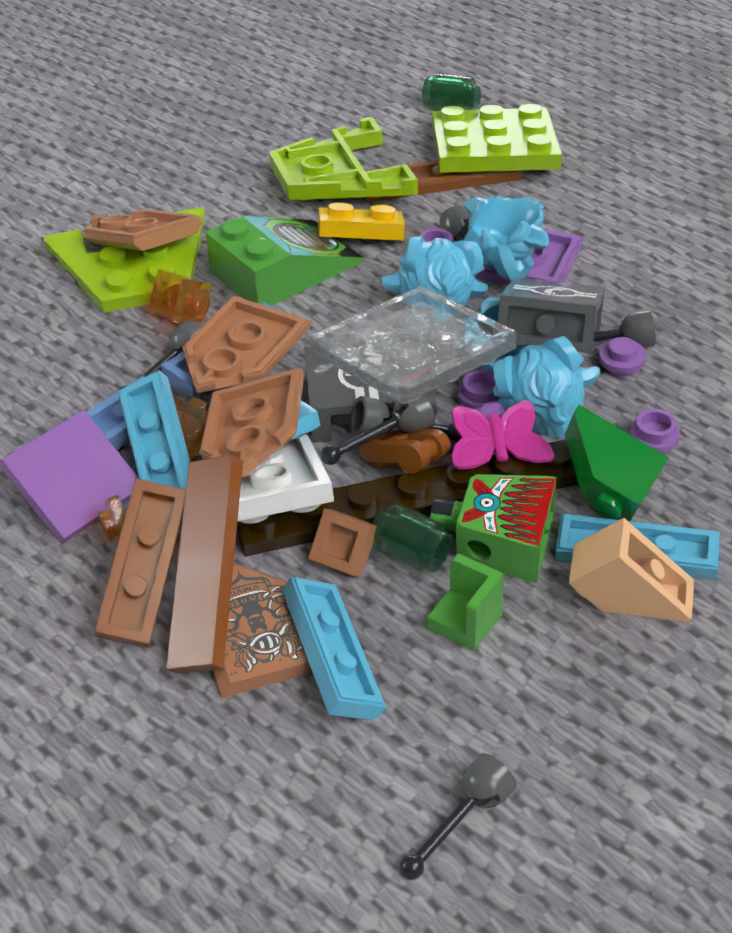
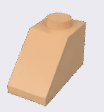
(630, 575)

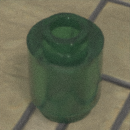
(451, 90)
(411, 537)

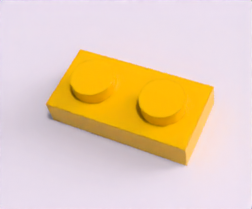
(346, 222)

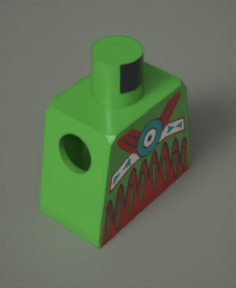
(502, 522)

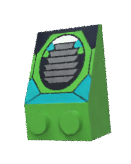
(275, 256)

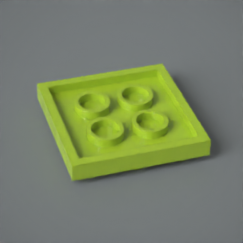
(495, 139)

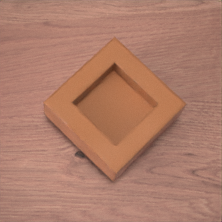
(343, 542)

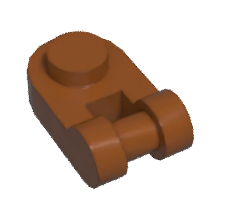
(409, 450)

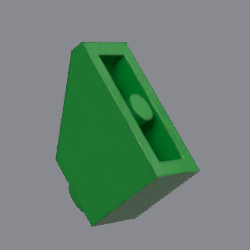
(611, 464)

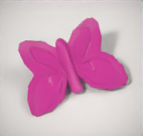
(494, 434)

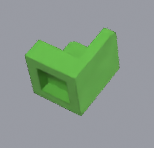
(470, 604)

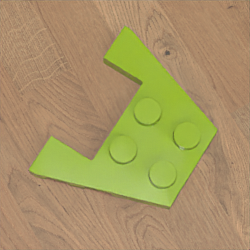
(332, 170)
(123, 276)

